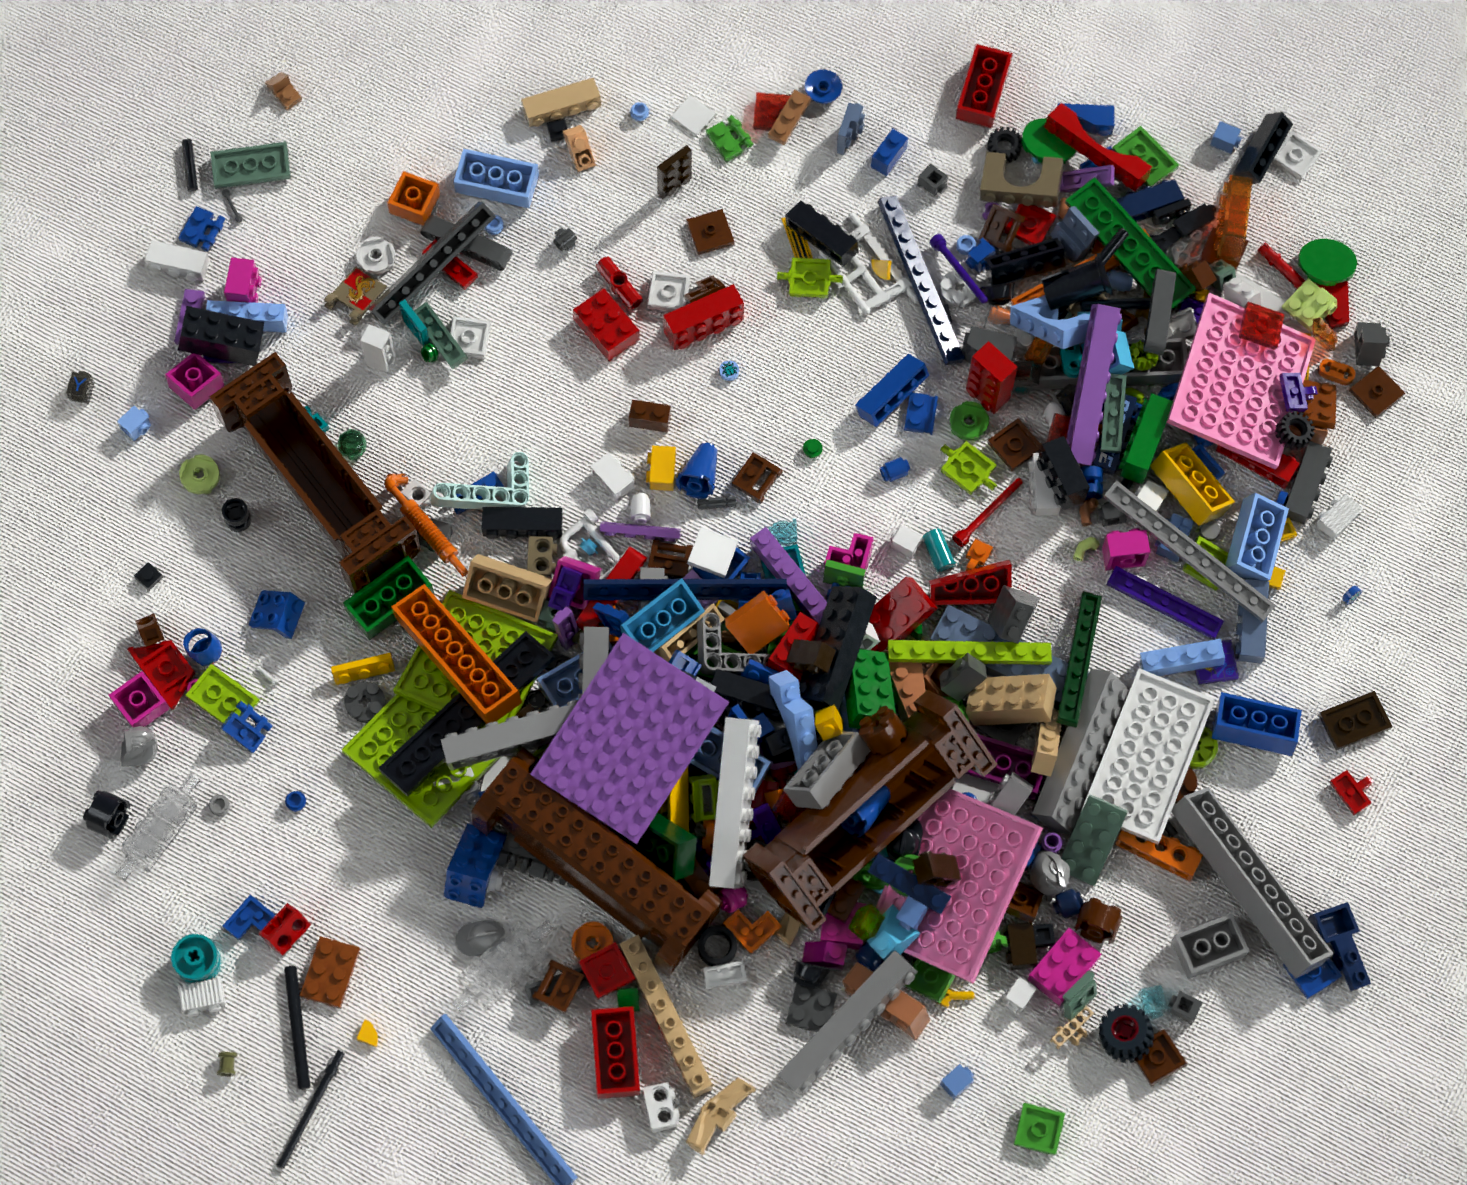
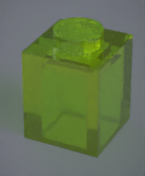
(866, 922)

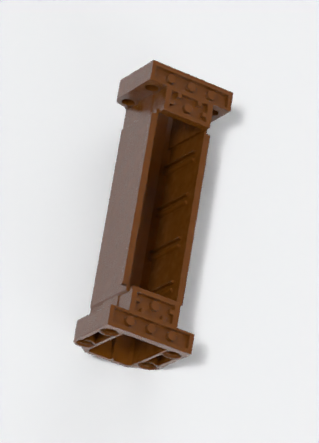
(315, 472)
(814, 851)
(595, 861)

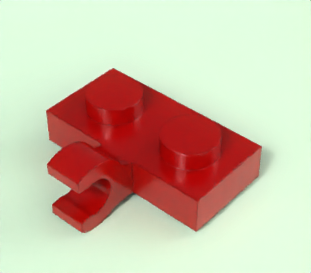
(1351, 791)

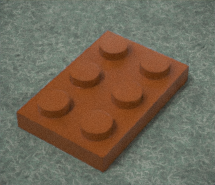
(1323, 406)
(330, 972)

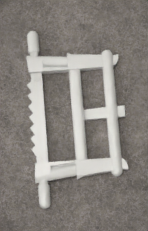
(882, 296)

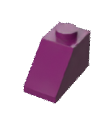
(825, 954)

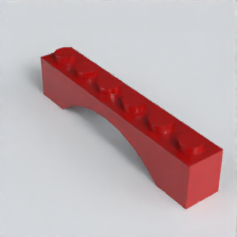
(1128, 169)

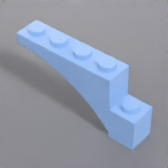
(796, 715)

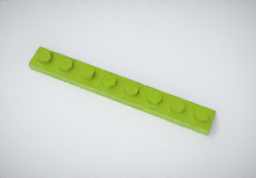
(985, 652)

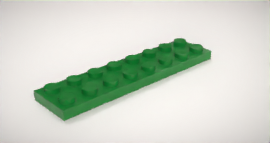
(1138, 252)

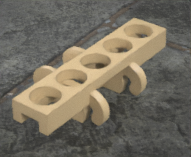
(1074, 1022)

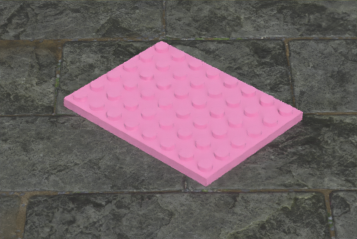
(1234, 386)
(991, 858)

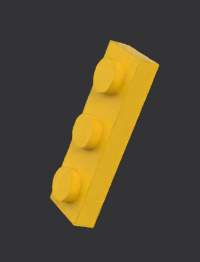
(363, 668)

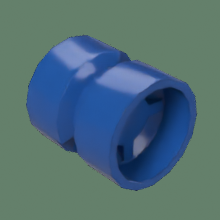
(1094, 477)

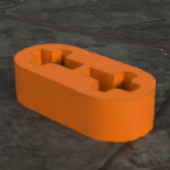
(1336, 372)

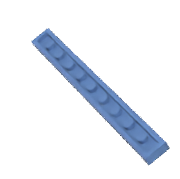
(503, 1102)

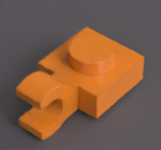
(978, 554)

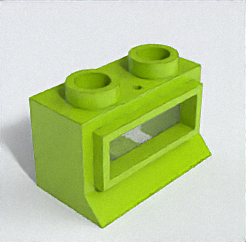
(704, 797)

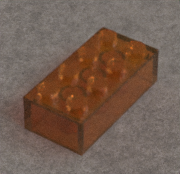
(1233, 218)

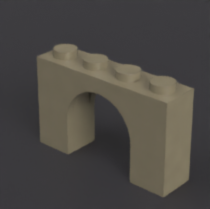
(1040, 193)

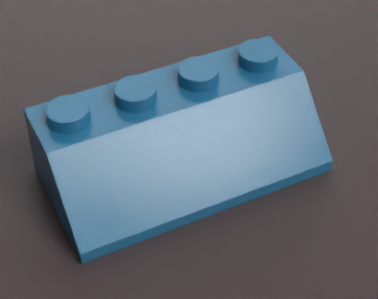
(663, 616)

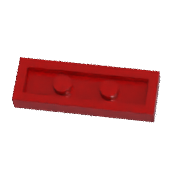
(457, 270)

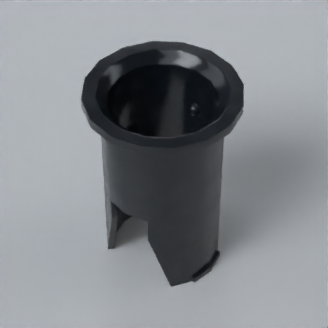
(1076, 284)

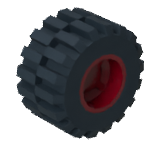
(1126, 1033)

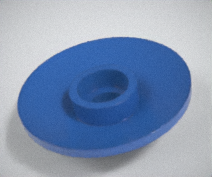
(823, 79)

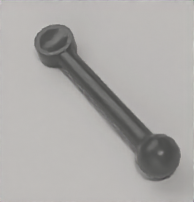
(226, 193)

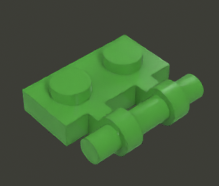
(724, 141)

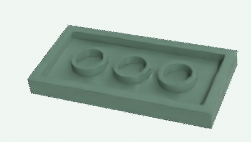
(250, 165)
(1093, 839)

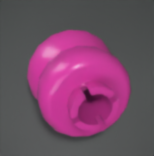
(733, 898)

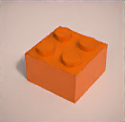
(413, 198)

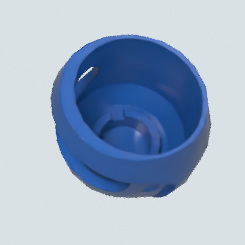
(206, 650)

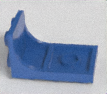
(472, 866)

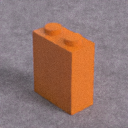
(757, 622)

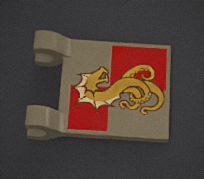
(356, 292)

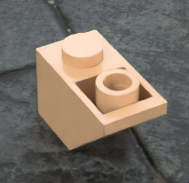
(579, 148)

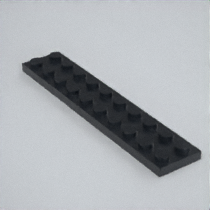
(424, 751)

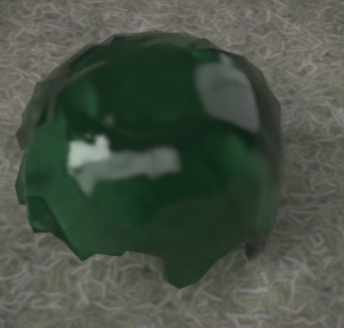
(352, 444)

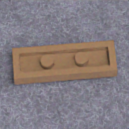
(789, 117)

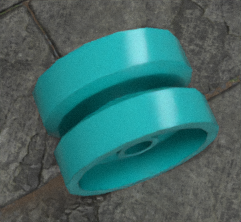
(187, 951)

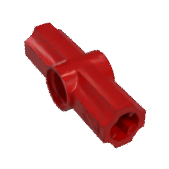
(625, 291)

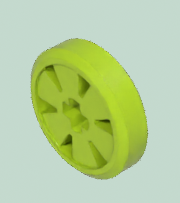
(1206, 751)

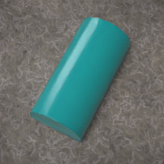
(938, 550)

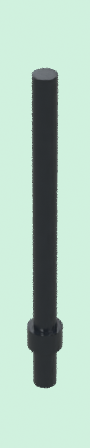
(330, 1072)

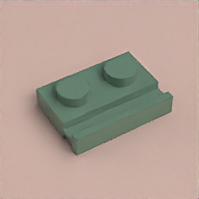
(1079, 995)

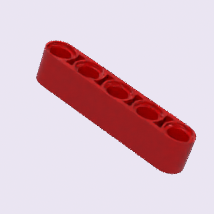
(626, 568)

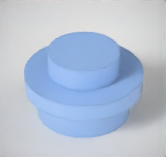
(639, 111)

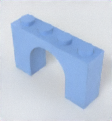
(1038, 320)

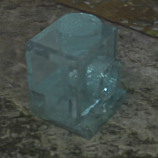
(785, 532)
(1154, 994)

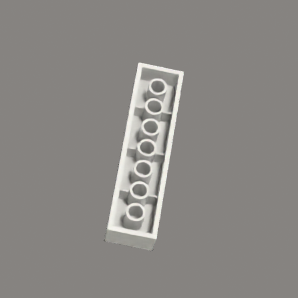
(734, 802)

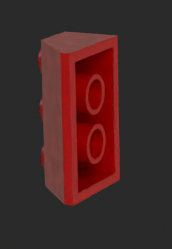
(802, 629)

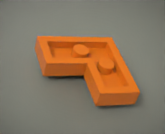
(752, 935)

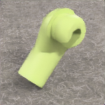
(1083, 546)

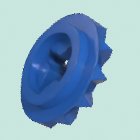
(1169, 391)

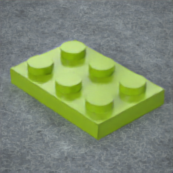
(219, 694)

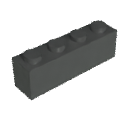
(1307, 482)

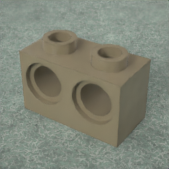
(538, 558)

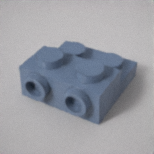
(851, 126)
(1075, 234)

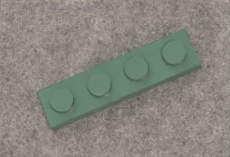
(441, 336)
(1113, 414)

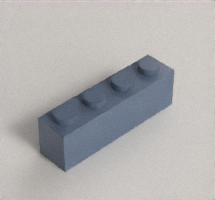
(1251, 630)

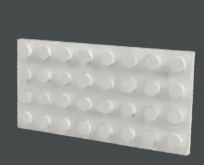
(1151, 752)

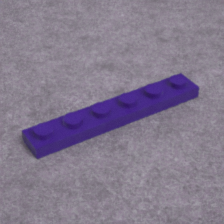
(1165, 602)

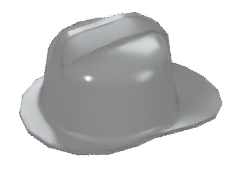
(479, 936)

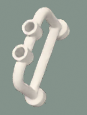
(587, 522)

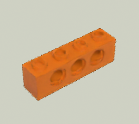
(1165, 859)

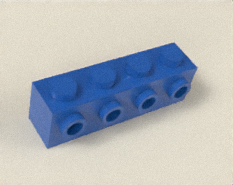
(892, 390)

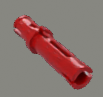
(1278, 263)

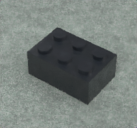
(1062, 473)

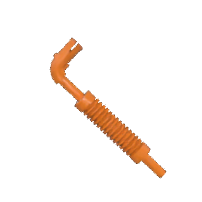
(423, 523)

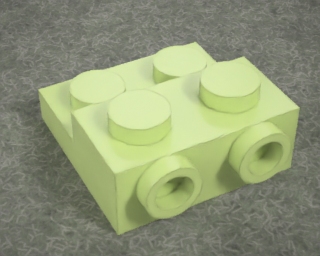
(1310, 303)

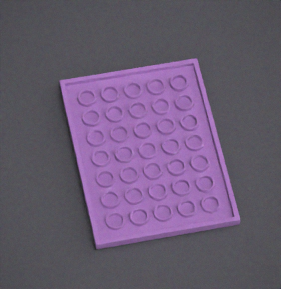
(629, 738)

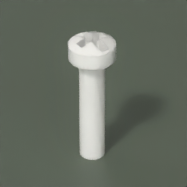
(274, 681)

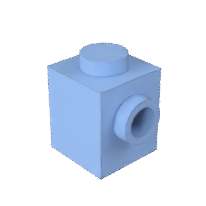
(134, 422)

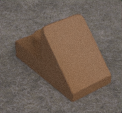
(283, 90)

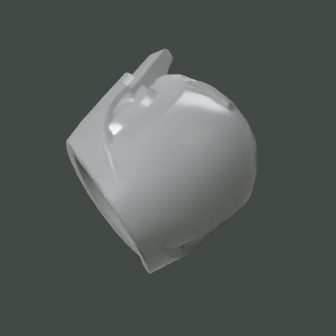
(138, 746)
(1049, 874)

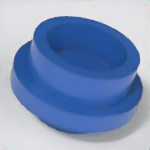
(295, 801)

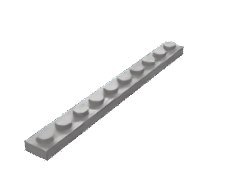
(1189, 551)

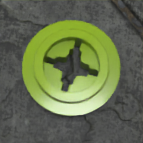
(1142, 363)

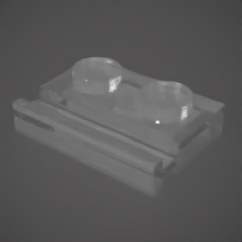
(1060, 636)

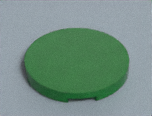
(1042, 143)
(1327, 261)

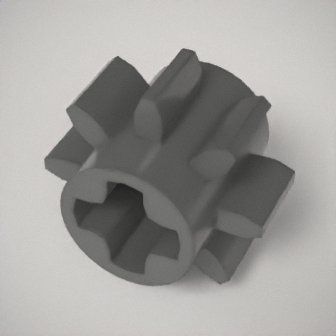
(565, 239)

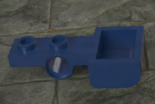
(1337, 927)

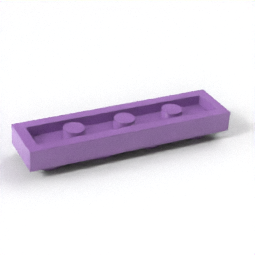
(632, 530)

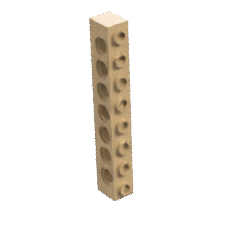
(666, 1016)

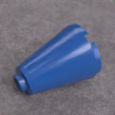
(699, 472)
(863, 817)

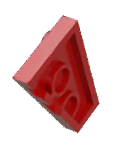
(1341, 314)

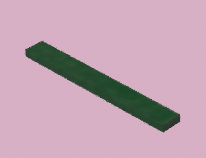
(1079, 659)

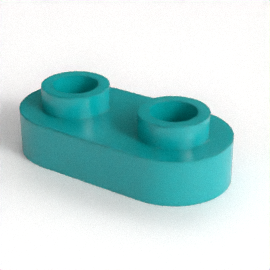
(1071, 357)

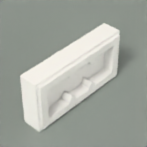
(724, 975)

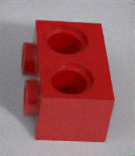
(284, 929)

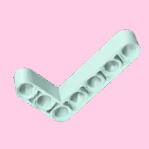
(488, 493)

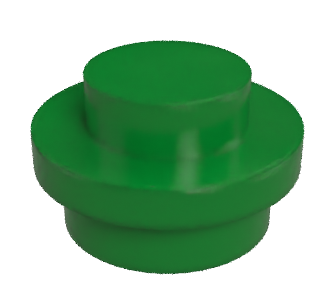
(429, 353)
(812, 448)

